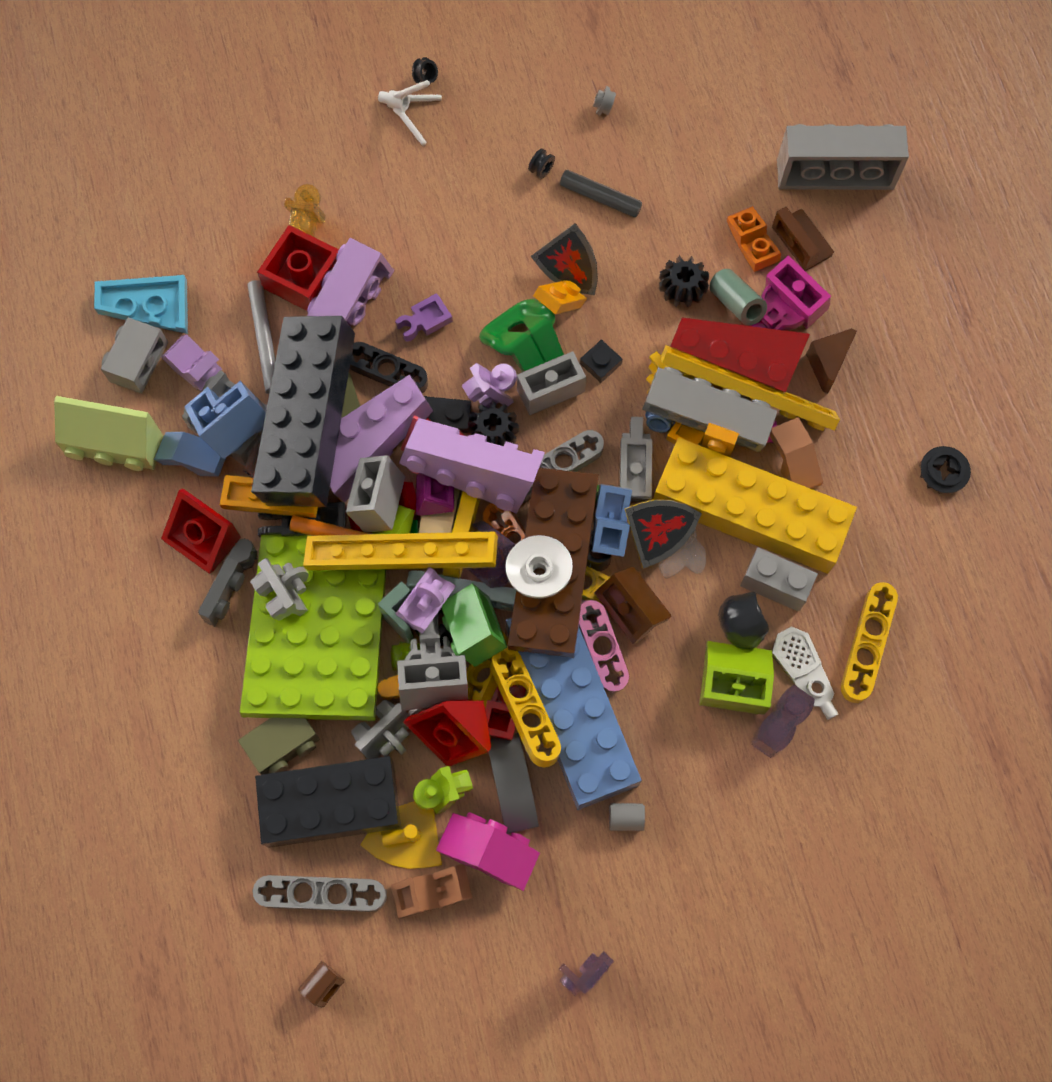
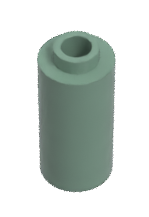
(738, 297)

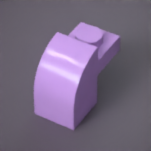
(191, 362)

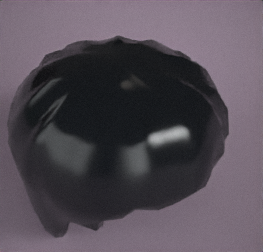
(743, 620)

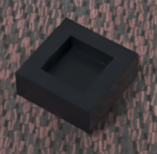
(601, 361)

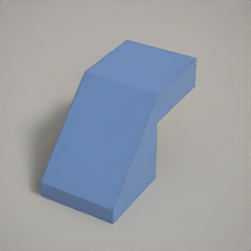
(190, 452)
(610, 520)

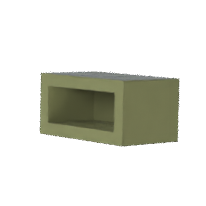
(278, 742)

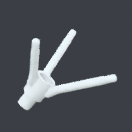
(400, 102)

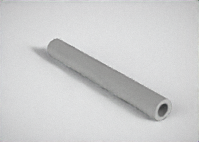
(262, 331)

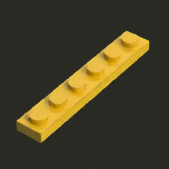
(789, 404)
(401, 551)

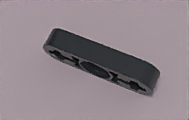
(363, 367)

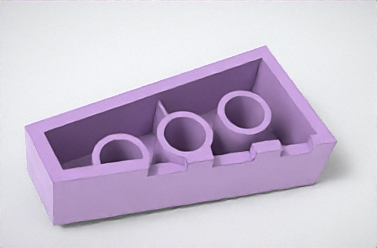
(351, 283)
(375, 430)
(472, 464)

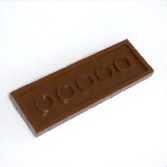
(561, 509)

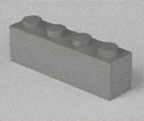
(697, 404)

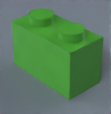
(473, 625)

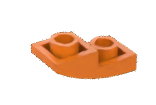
(752, 238)

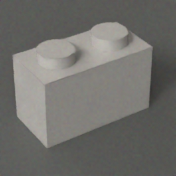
(134, 355)
(551, 383)
(375, 494)
(778, 579)

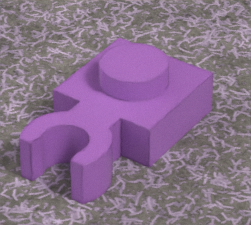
(427, 315)

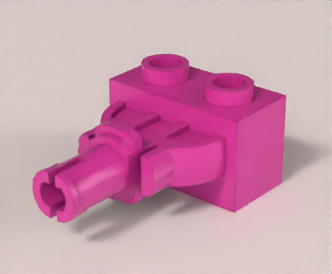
(792, 298)

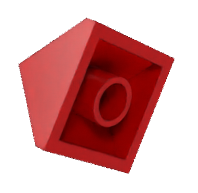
(199, 532)
(453, 730)

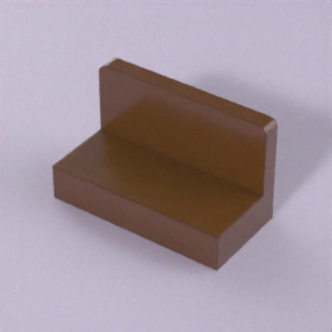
(801, 238)
(632, 603)

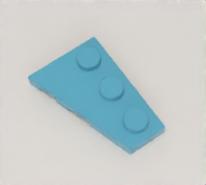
(148, 300)

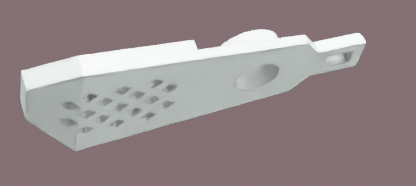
(808, 673)

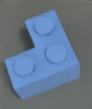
(226, 420)

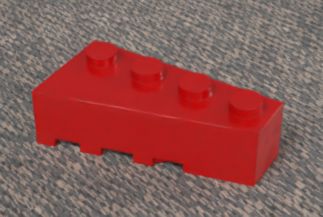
(748, 350)

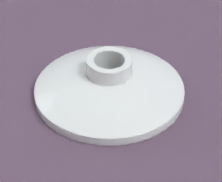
(539, 553)

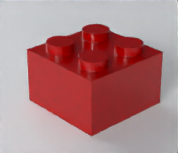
(297, 267)

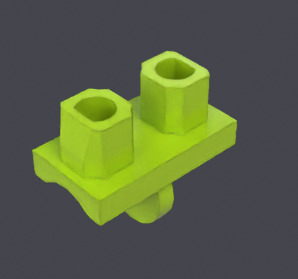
(442, 789)

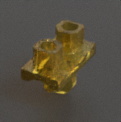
(305, 209)

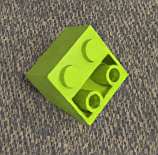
(737, 678)

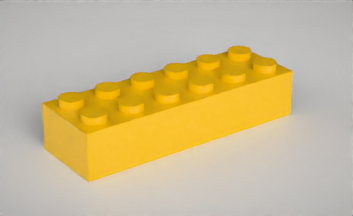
(757, 505)

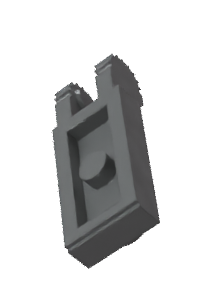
(228, 580)

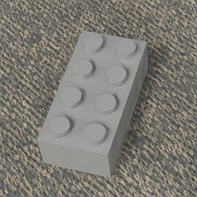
(842, 157)

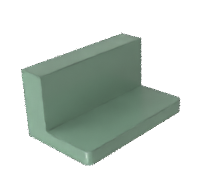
(389, 606)

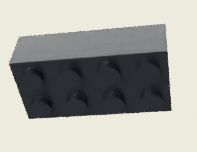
(327, 802)

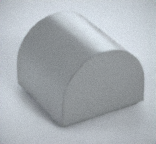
(626, 817)

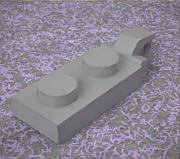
(636, 461)

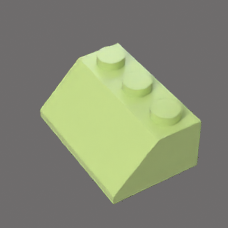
(106, 433)

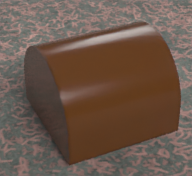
(321, 985)

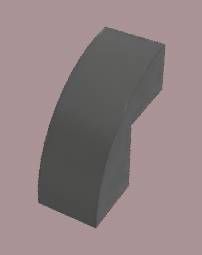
(513, 784)

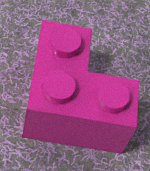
(489, 849)

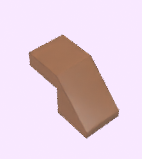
(798, 454)
(431, 891)

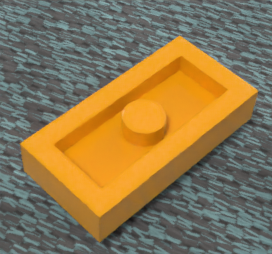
(560, 296)
(719, 439)

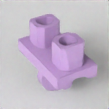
(489, 385)
(425, 600)

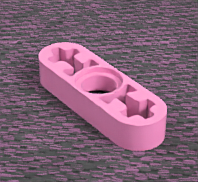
(618, 665)

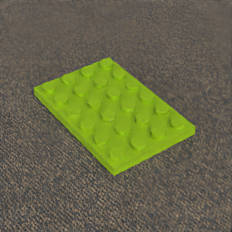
(316, 661)

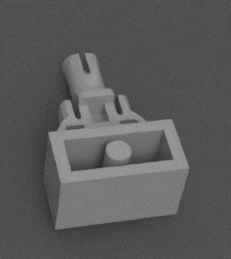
(432, 672)

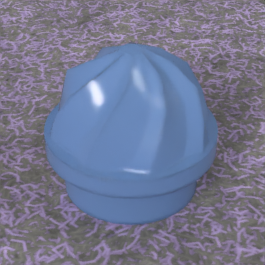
(658, 423)

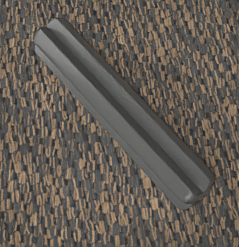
(601, 193)

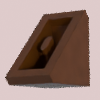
(827, 356)

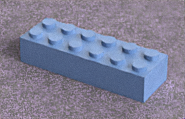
(591, 741)

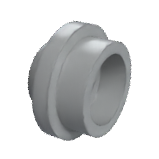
(604, 101)

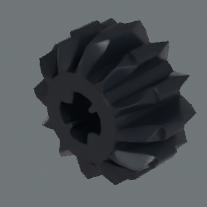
(695, 281)
(504, 422)

